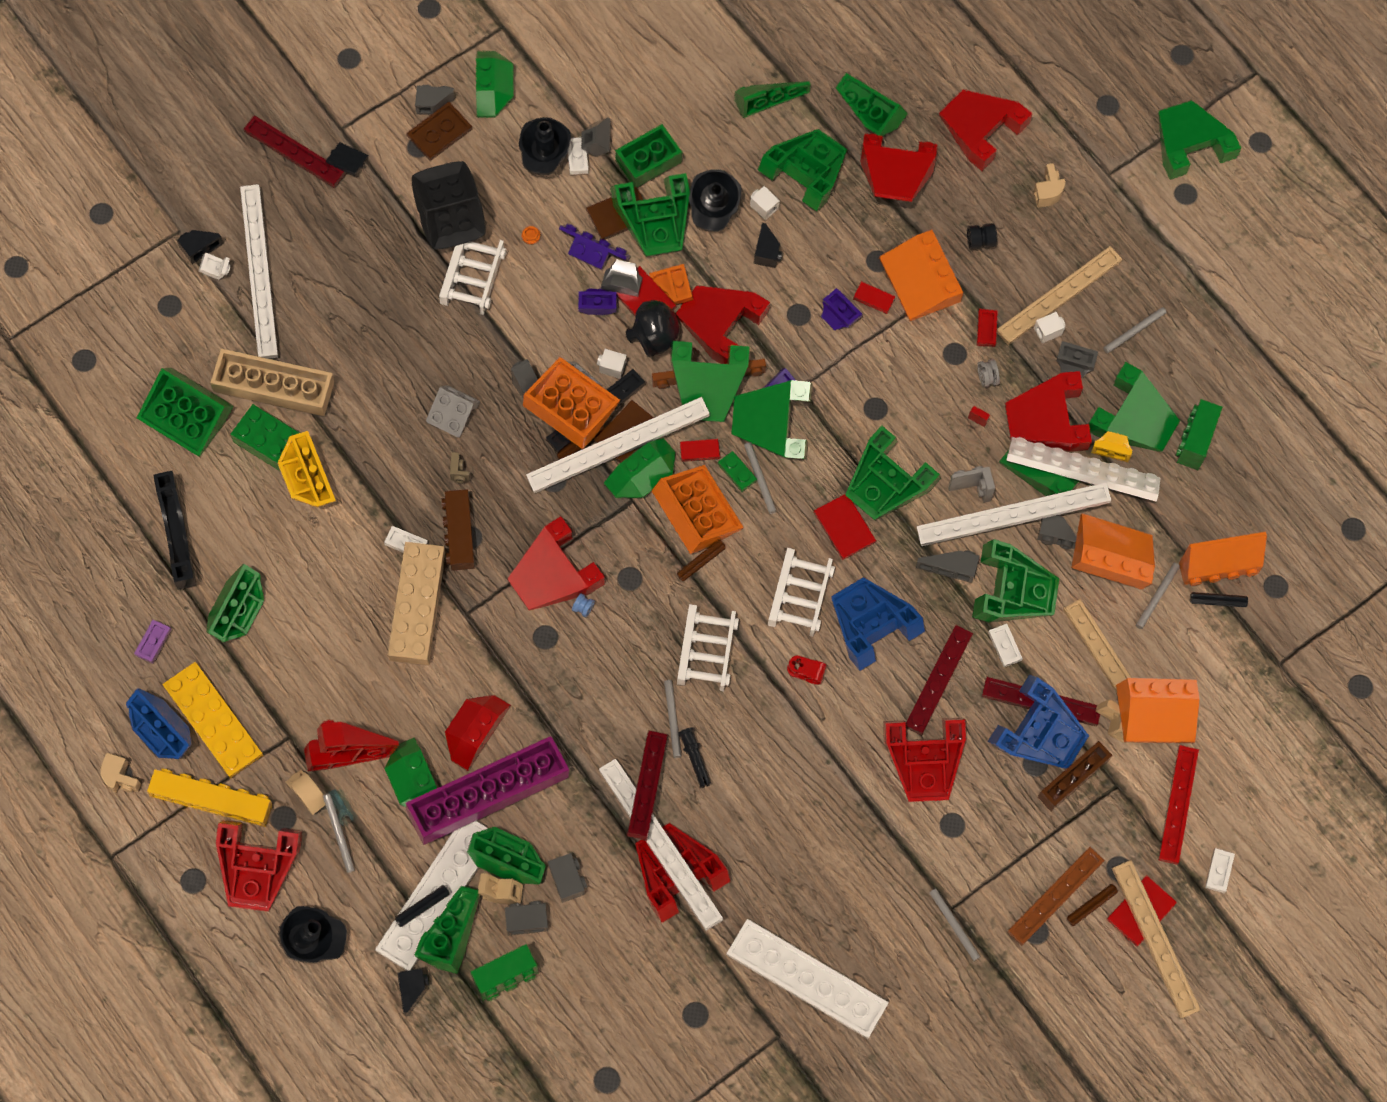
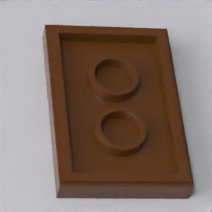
(439, 131)
(606, 219)
(629, 417)

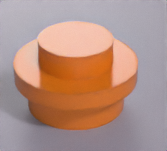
(530, 235)

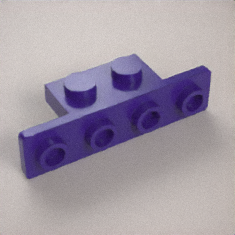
(591, 250)

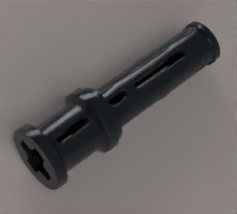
(692, 749)

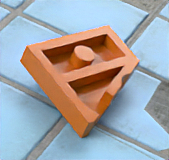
(674, 283)

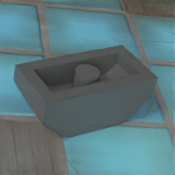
(622, 278)
(1076, 358)

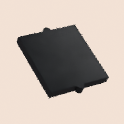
(347, 159)

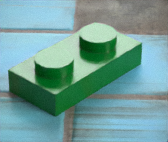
(737, 471)

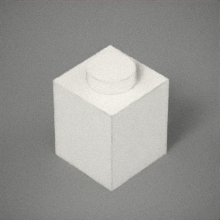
(764, 202)
(1049, 327)
(612, 363)

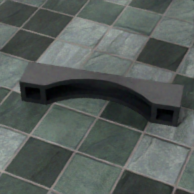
(175, 530)

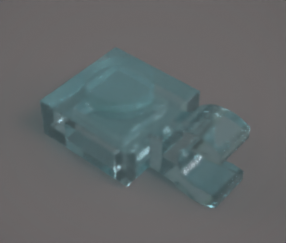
(340, 806)

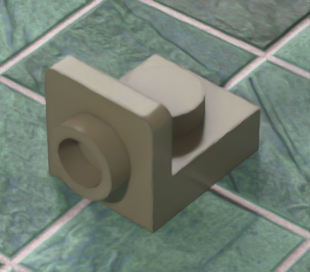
(456, 469)

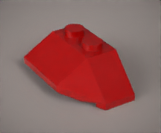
(473, 728)

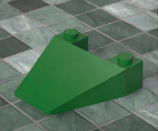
(1189, 129)
(808, 159)
(655, 222)
(711, 381)
(1143, 415)
(765, 416)
(883, 485)
(1021, 586)

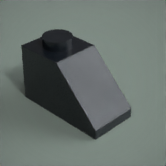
(197, 243)
(767, 248)
(412, 988)

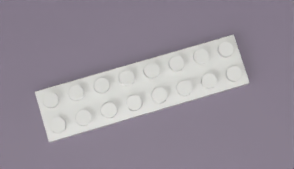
(1083, 468)
(450, 868)
(807, 978)

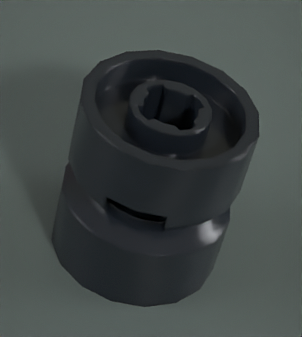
(982, 236)

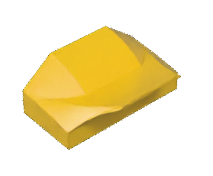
(1113, 446)

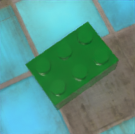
(648, 156)
(1198, 434)
(262, 435)
(505, 973)

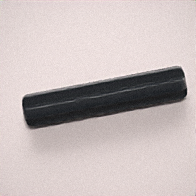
(1218, 599)
(422, 905)

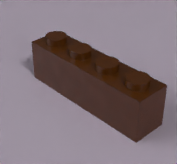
(459, 530)
(1075, 776)

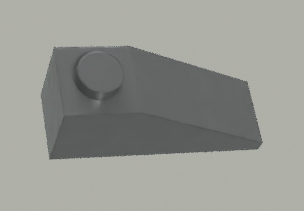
(957, 564)

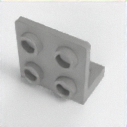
(451, 410)
(977, 477)

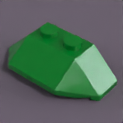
(493, 83)
(642, 470)
(236, 605)
(409, 772)
(506, 856)

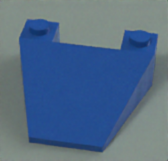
(870, 614)
(1047, 731)

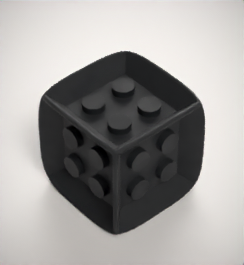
(448, 205)

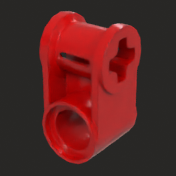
(808, 670)

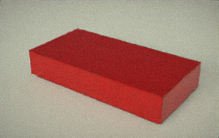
(874, 297)
(987, 327)
(699, 450)

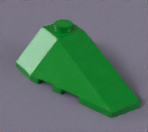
(765, 96)
(873, 109)
(1043, 481)
(448, 936)

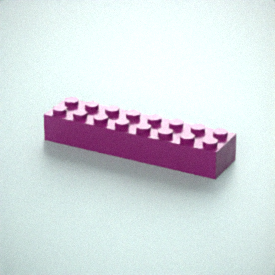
(487, 790)

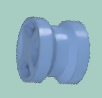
(583, 605)

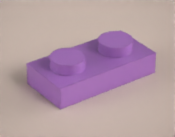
(152, 641)

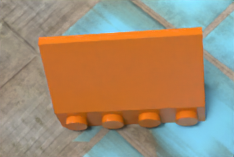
(921, 276)
(570, 402)
(696, 508)
(1114, 552)
(1223, 559)
(1158, 710)

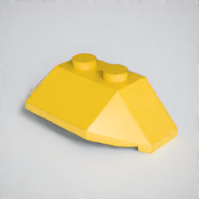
(304, 472)

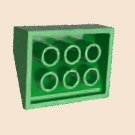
(184, 411)

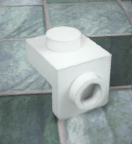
(214, 266)

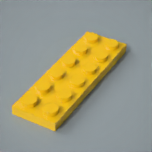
(212, 720)

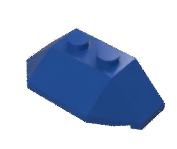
(158, 725)

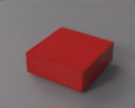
(979, 416)

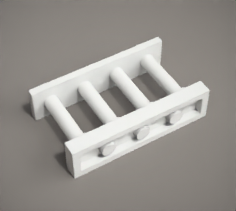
(453, 276)
(782, 597)
(692, 636)

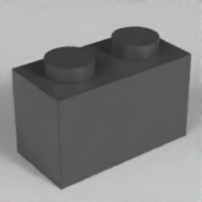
(566, 877)
(526, 918)

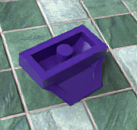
(597, 302)
(839, 311)

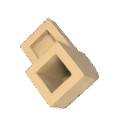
(1049, 192)
(1111, 710)
(113, 775)
(306, 791)
(499, 890)

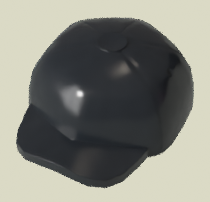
(543, 145)
(714, 199)
(654, 327)
(311, 935)

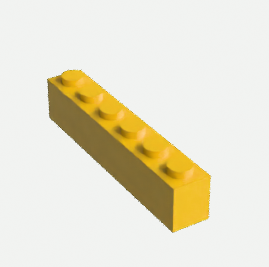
(210, 797)

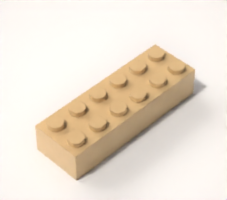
(272, 382)
(416, 603)

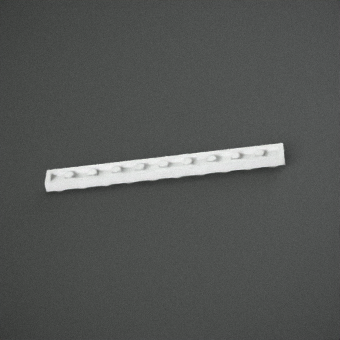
(259, 272)
(617, 445)
(1014, 514)
(664, 850)

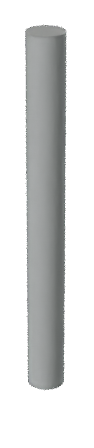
(1134, 330)
(760, 478)
(1157, 596)
(672, 718)
(338, 833)
(954, 924)

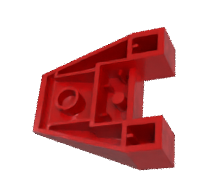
(975, 116)
(894, 171)
(715, 313)
(1043, 414)
(547, 575)
(345, 745)
(926, 765)
(254, 872)
(658, 883)

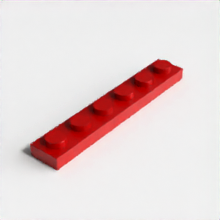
(1178, 805)

